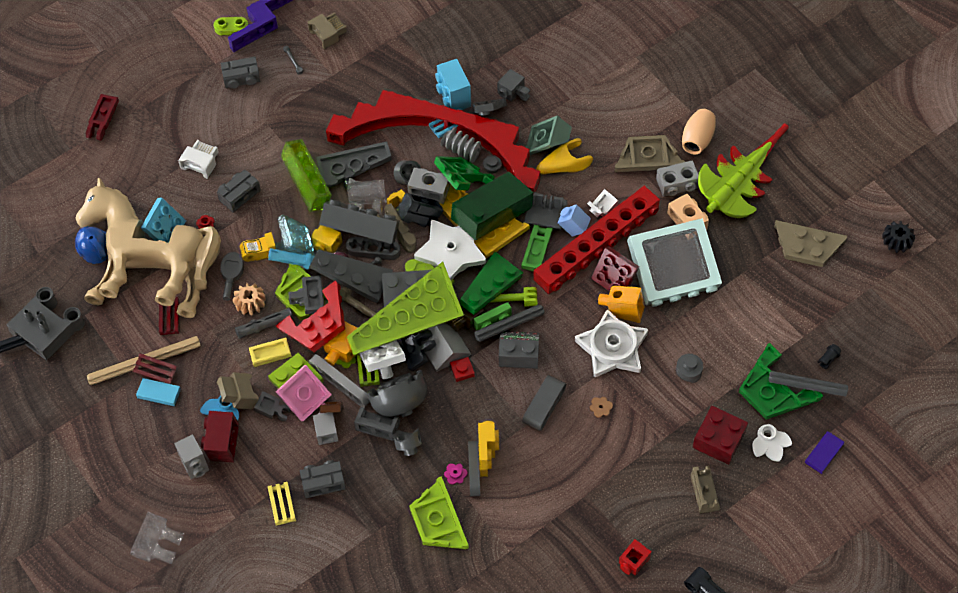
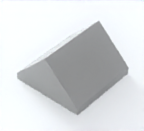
(448, 347)

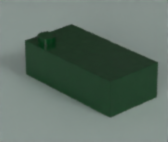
(492, 205)

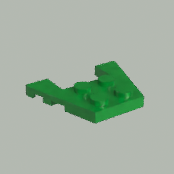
(461, 172)
(773, 398)

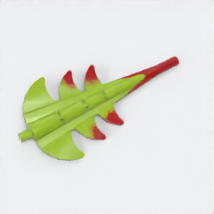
(726, 191)

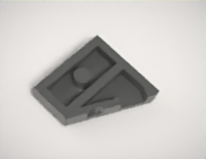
(485, 107)

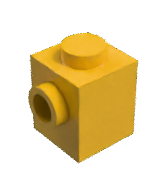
(326, 239)

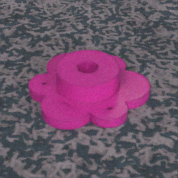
(455, 478)

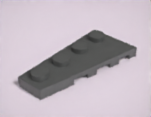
(352, 162)

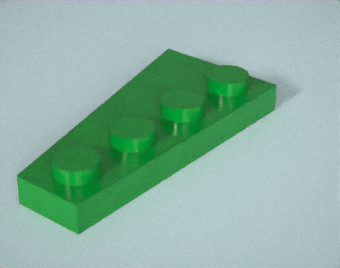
(490, 282)

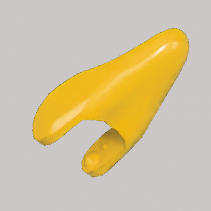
(562, 161)

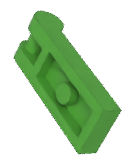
(536, 248)

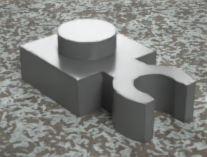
(269, 405)

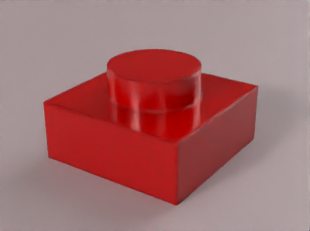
(462, 369)

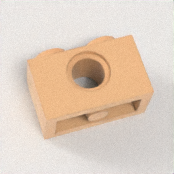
(686, 206)

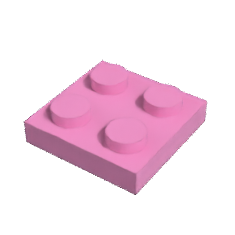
(303, 393)

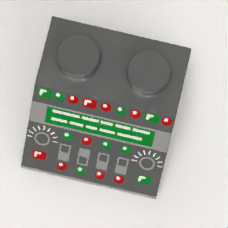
(519, 349)

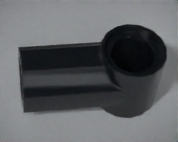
(701, 582)

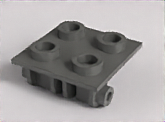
(545, 211)

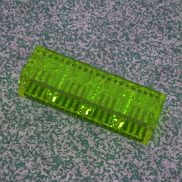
(305, 174)

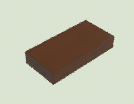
(329, 407)

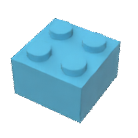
(453, 85)

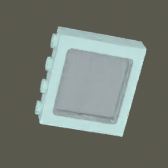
(674, 262)

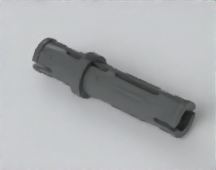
(255, 326)

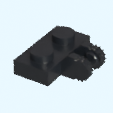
(414, 350)

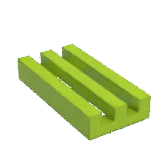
(368, 382)

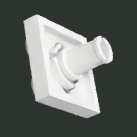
(382, 358)

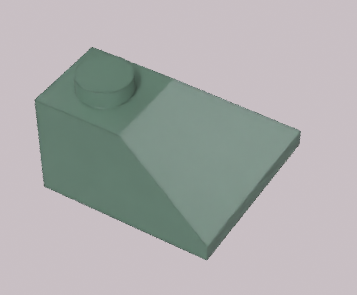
(548, 134)

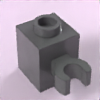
(512, 85)

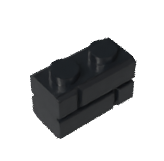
(419, 210)

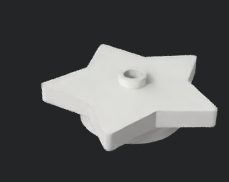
(452, 247)
(613, 345)

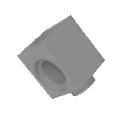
(325, 428)

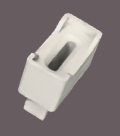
(199, 158)

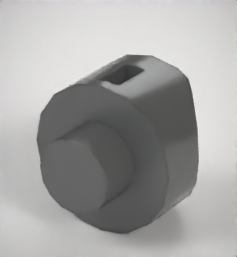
(403, 171)
(689, 368)
(407, 441)

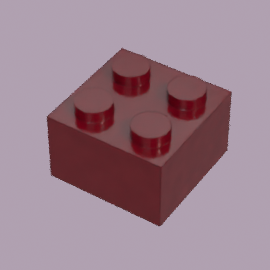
(720, 435)
(220, 436)

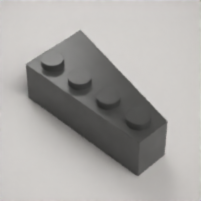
(359, 221)

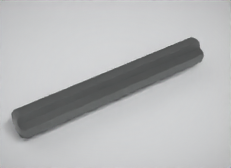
(509, 323)
(808, 383)

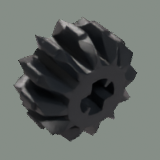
(898, 236)

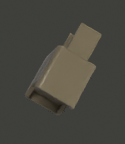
(327, 28)
(238, 390)

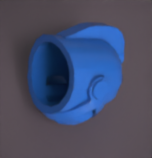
(91, 244)

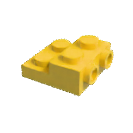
(487, 445)

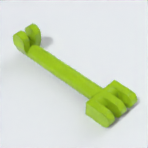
(529, 297)

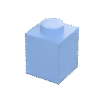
(574, 220)

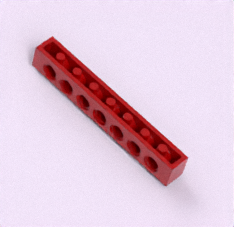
(642, 199)

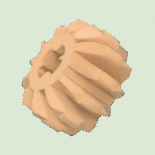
(249, 299)

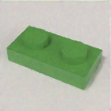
(493, 316)

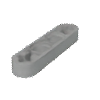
(339, 380)

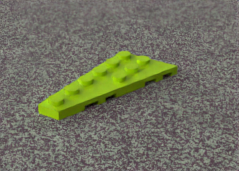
(418, 308)

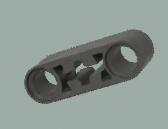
(544, 403)

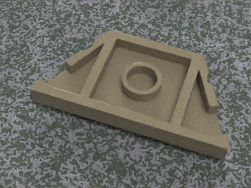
(647, 154)
(807, 244)

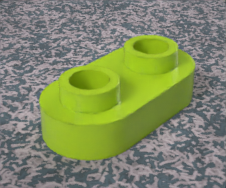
(229, 25)

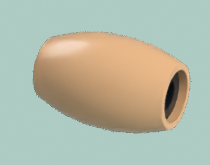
(698, 131)

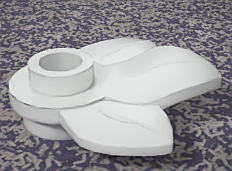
(772, 445)

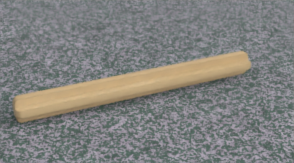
(129, 365)

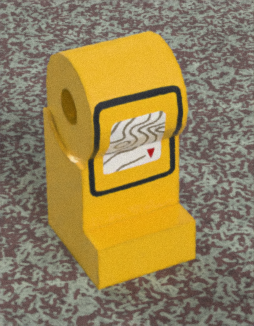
(258, 248)

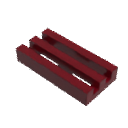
(176, 319)
(139, 363)

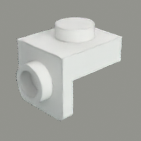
(603, 204)

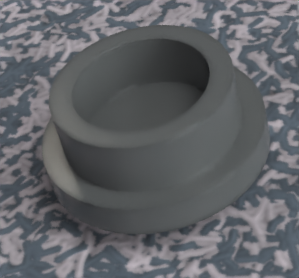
(492, 164)

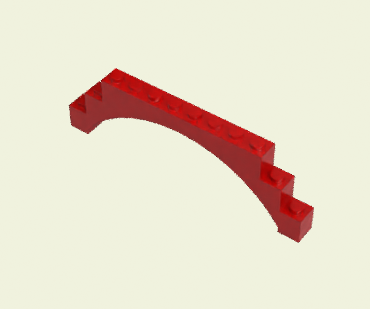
(403, 110)

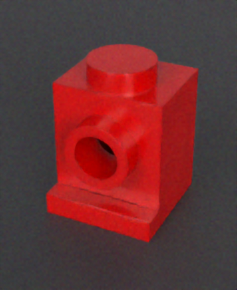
(636, 552)

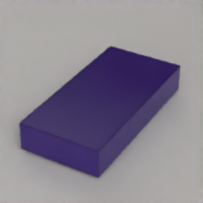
(824, 452)

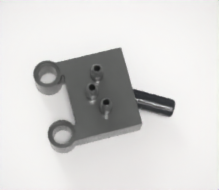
(40, 327)

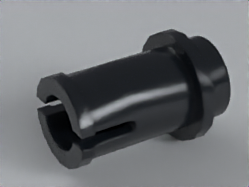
(829, 356)

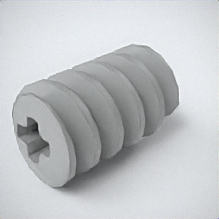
(461, 144)

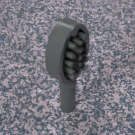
(231, 271)

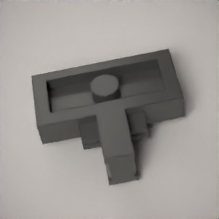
(310, 295)

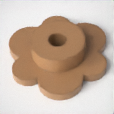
(600, 402)

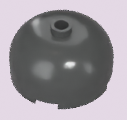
(399, 398)

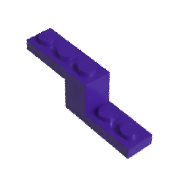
(262, 23)

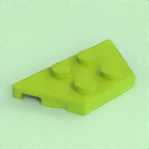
(292, 282)
(437, 518)

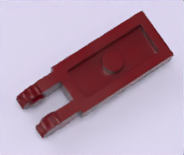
(101, 116)

